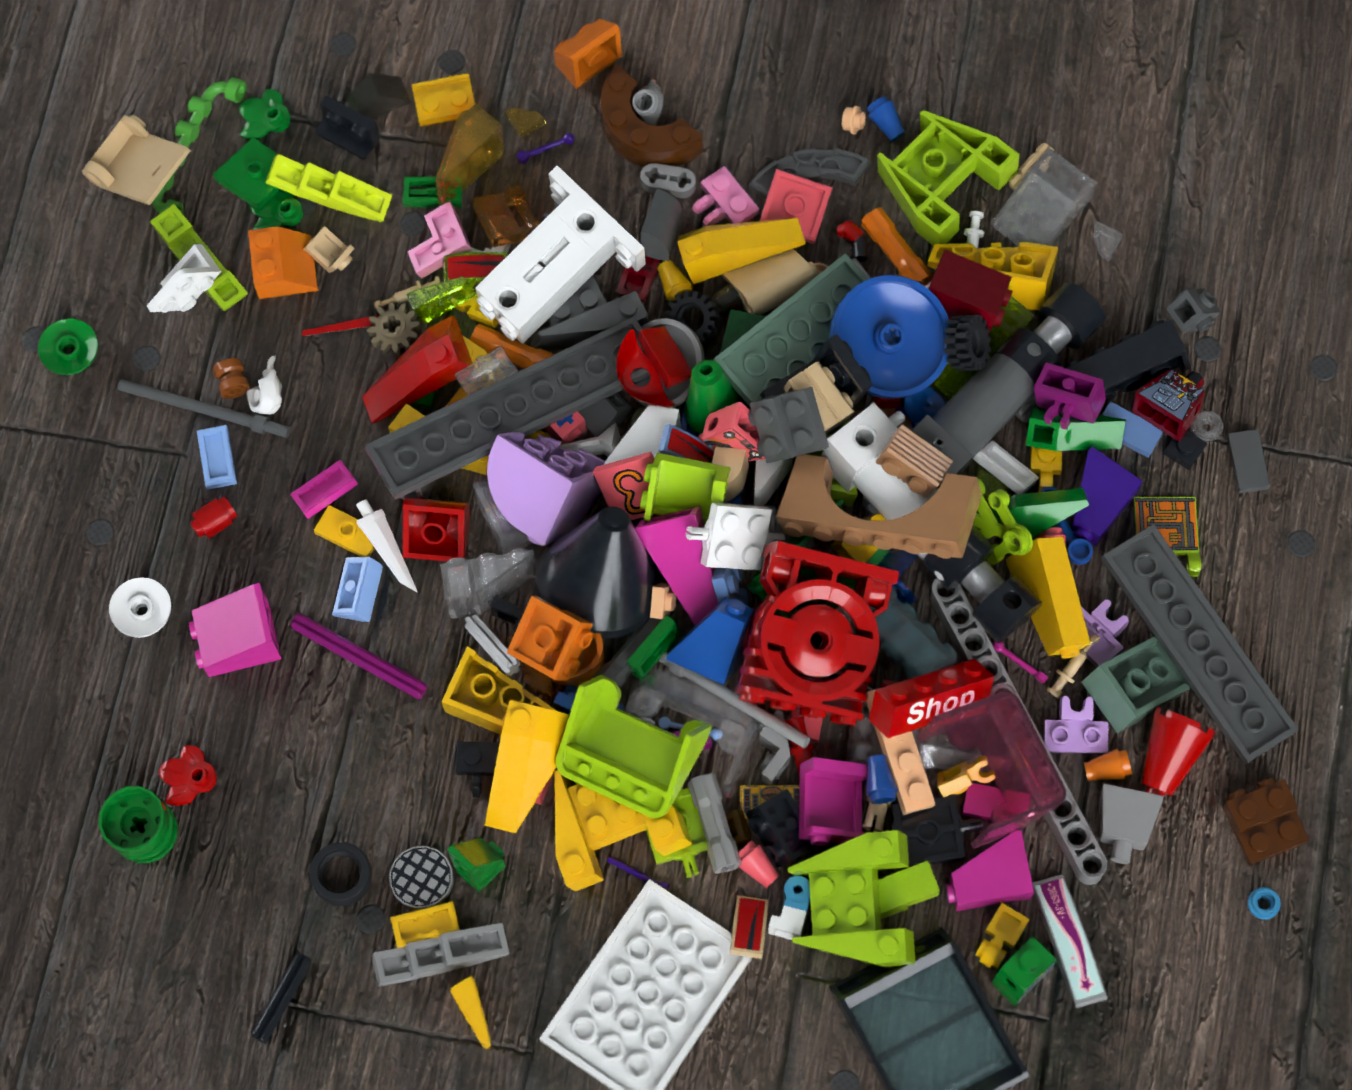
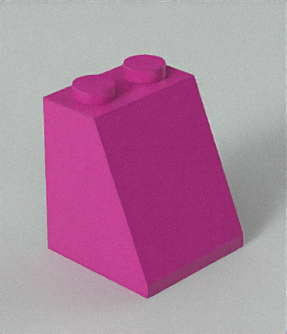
(235, 632)

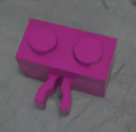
(1068, 394)

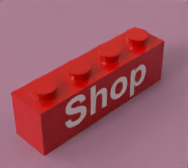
(917, 700)

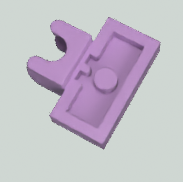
(1108, 630)
(1076, 730)

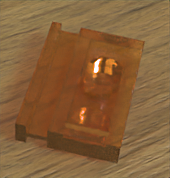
(536, 680)

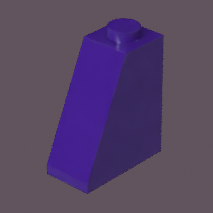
(1109, 493)

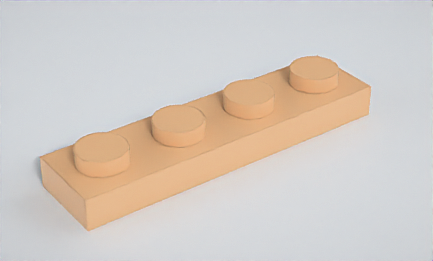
(906, 769)

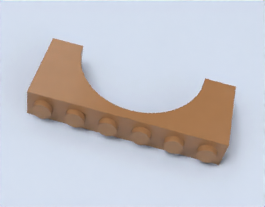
(934, 528)

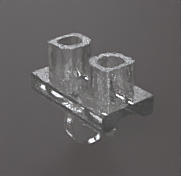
(485, 371)

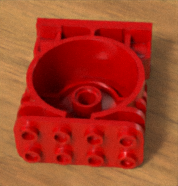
(764, 670)

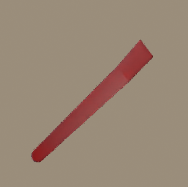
(358, 323)

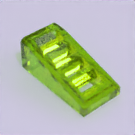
(439, 298)

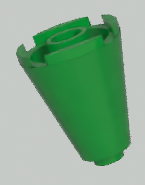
(708, 393)

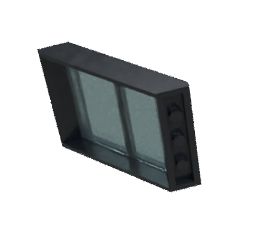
(929, 1023)

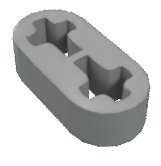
(668, 180)

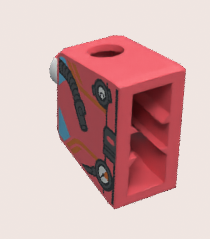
(731, 429)

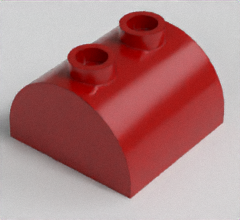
(435, 529)

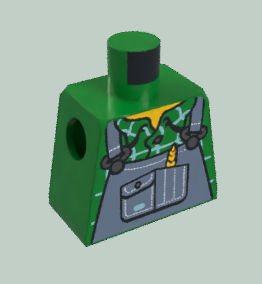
(1024, 970)

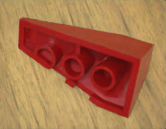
(420, 370)

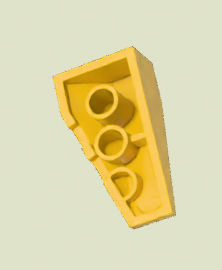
(727, 247)
(1028, 265)
(523, 762)

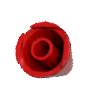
(1172, 751)

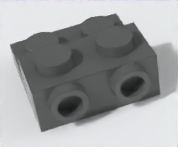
(788, 425)

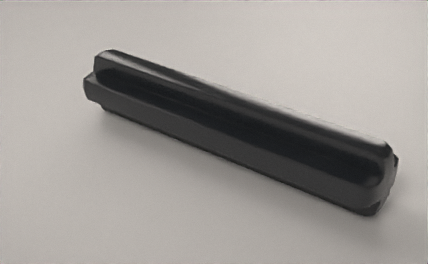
(281, 997)

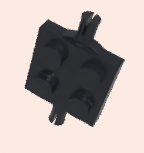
(935, 832)

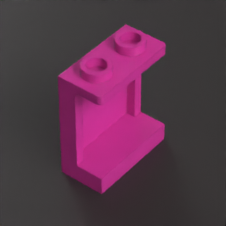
(830, 800)

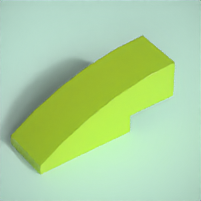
(906, 889)

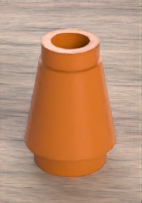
(1109, 766)

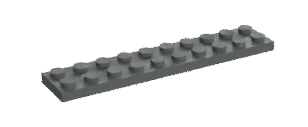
(514, 404)

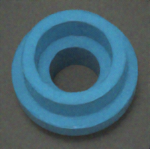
(1270, 896)

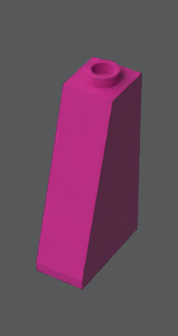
(680, 559)

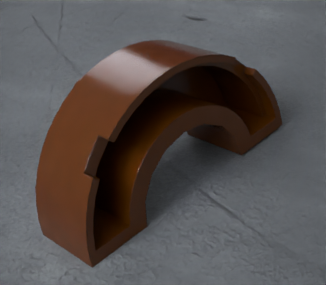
(637, 140)

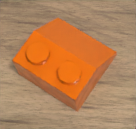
(588, 51)
(280, 262)

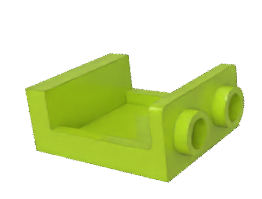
(683, 484)

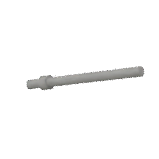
(733, 698)

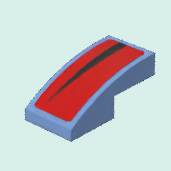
(684, 445)

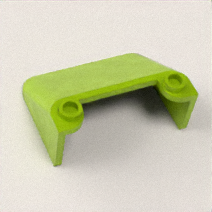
(625, 754)

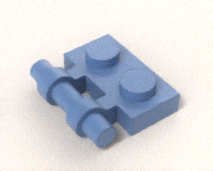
(727, 584)

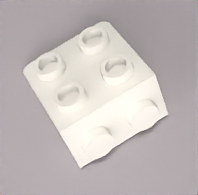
(186, 281)

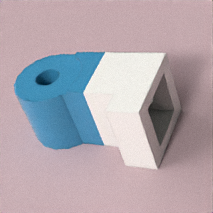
(794, 910)

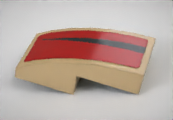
(749, 927)

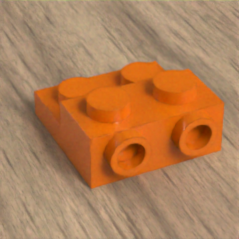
(550, 639)

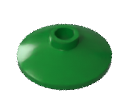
(65, 335)

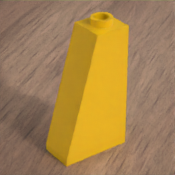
(1051, 579)

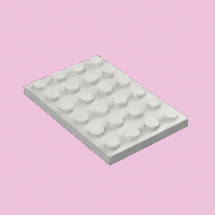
(646, 994)

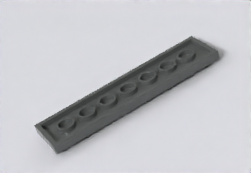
(1199, 644)

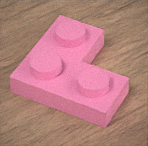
(447, 239)

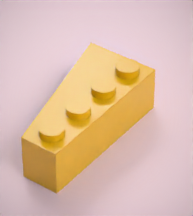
(483, 693)

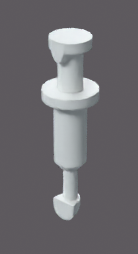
(974, 233)

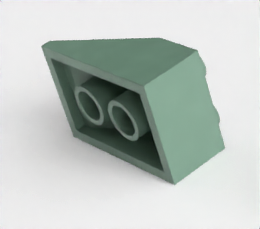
(1135, 684)

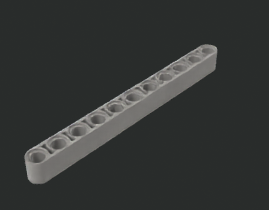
(987, 656)

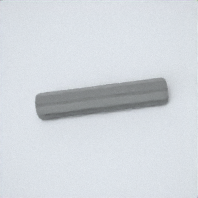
(492, 644)

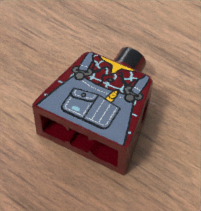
(1171, 402)

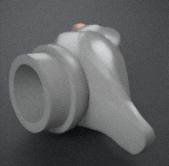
(649, 102)

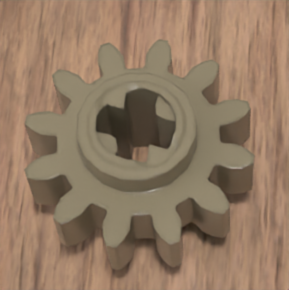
(384, 324)

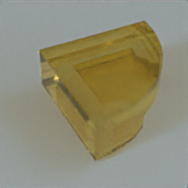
(524, 120)

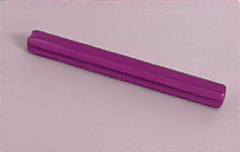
(359, 656)

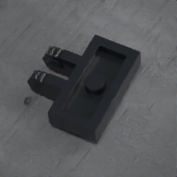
(476, 760)

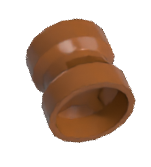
(231, 379)

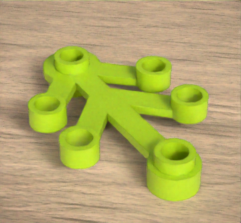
(1015, 536)

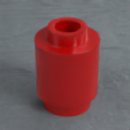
(213, 518)

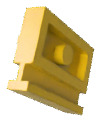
(442, 99)

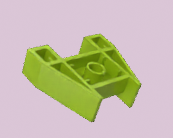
(937, 166)
(848, 900)

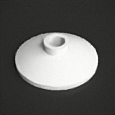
(138, 594)

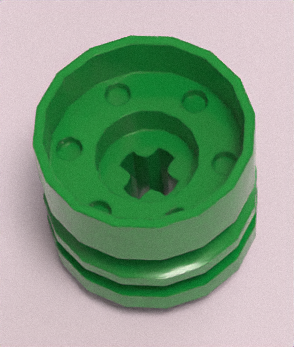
(125, 814)

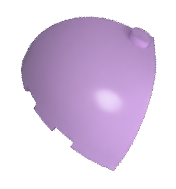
(541, 485)

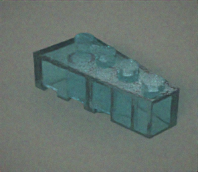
(911, 641)

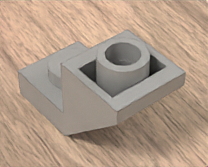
(774, 765)

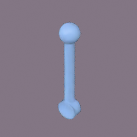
(665, 723)

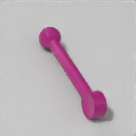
(1040, 676)

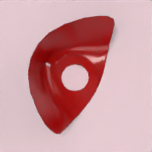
(632, 357)

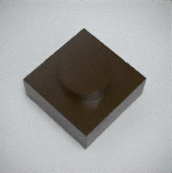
(738, 826)

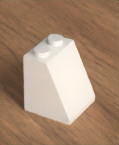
(645, 433)

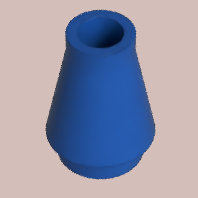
(885, 117)
(880, 782)

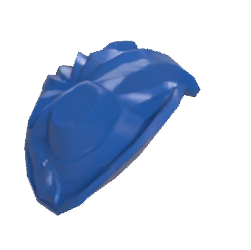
(922, 404)

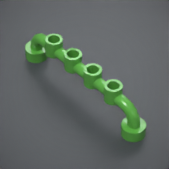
(189, 131)

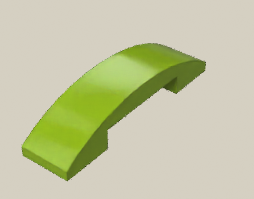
(180, 238)

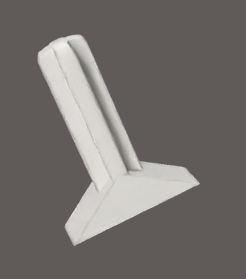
(598, 445)

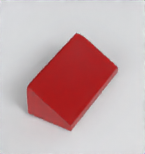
(664, 355)

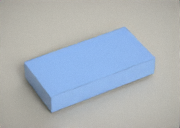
(216, 457)

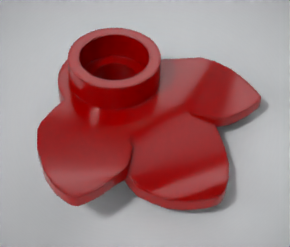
(183, 775)

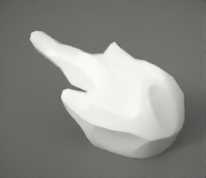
(267, 396)

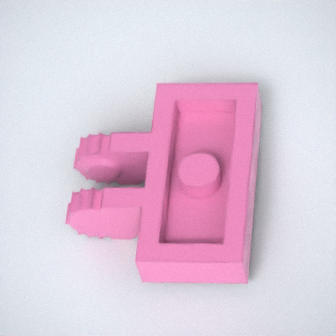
(729, 198)

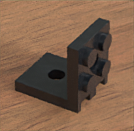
(839, 359)

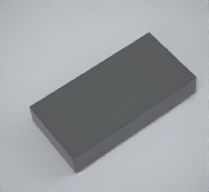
(1248, 461)

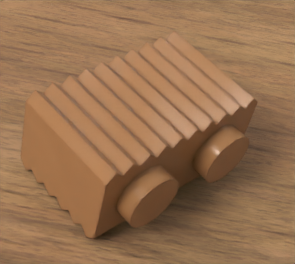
(914, 461)

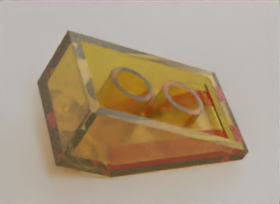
(471, 150)

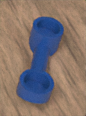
(1080, 549)

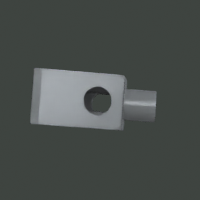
(1126, 819)

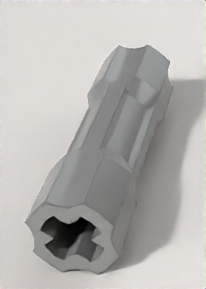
(721, 846)

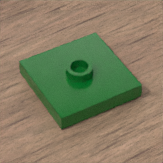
(247, 173)

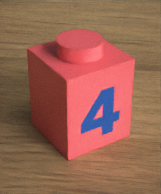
(568, 428)

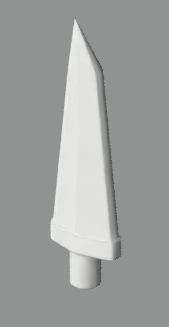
(380, 535)

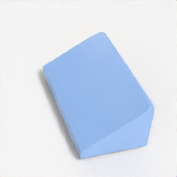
(358, 589)

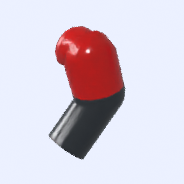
(859, 239)

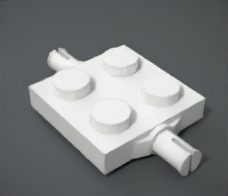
(734, 536)

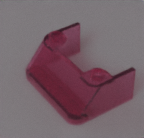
(1015, 753)

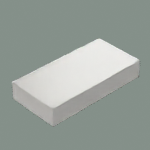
(1006, 468)

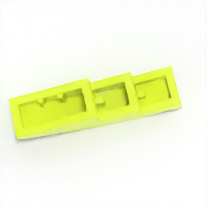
(329, 189)

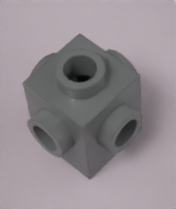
(1194, 310)

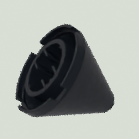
(600, 574)

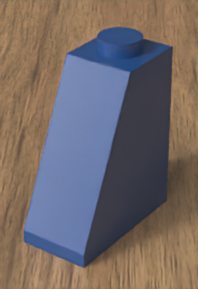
(714, 641)

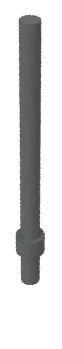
(257, 423)

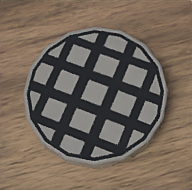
(421, 877)

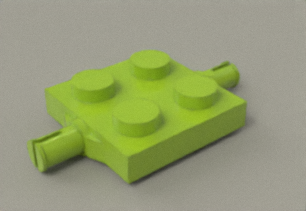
(694, 826)

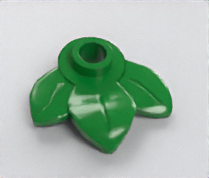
(264, 115)
(279, 211)

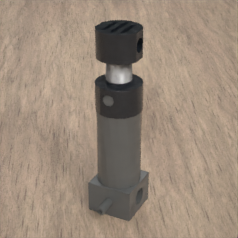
(1009, 377)

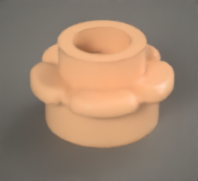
(853, 119)

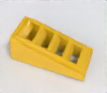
(469, 1002)

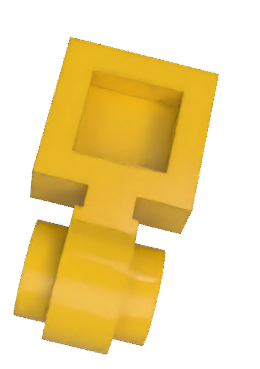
(1005, 929)

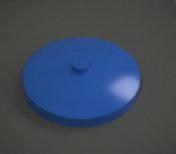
(894, 334)

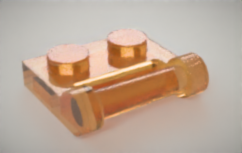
(498, 219)

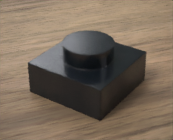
(1186, 450)

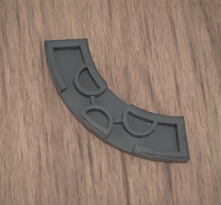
(811, 165)

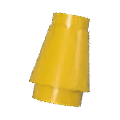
(673, 280)

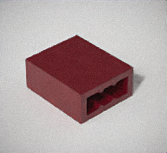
(970, 288)

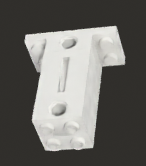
(555, 260)

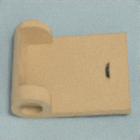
(134, 161)
(771, 280)

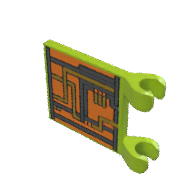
(1176, 523)

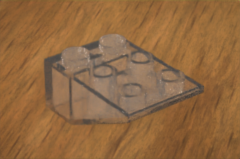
(1045, 201)
(475, 582)

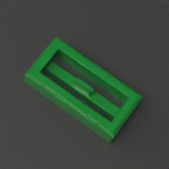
(425, 197)
(653, 647)

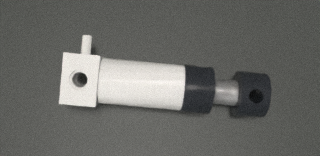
(853, 461)

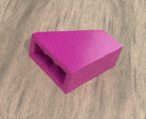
(992, 877)

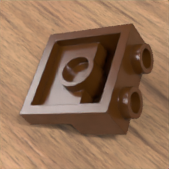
(1265, 820)

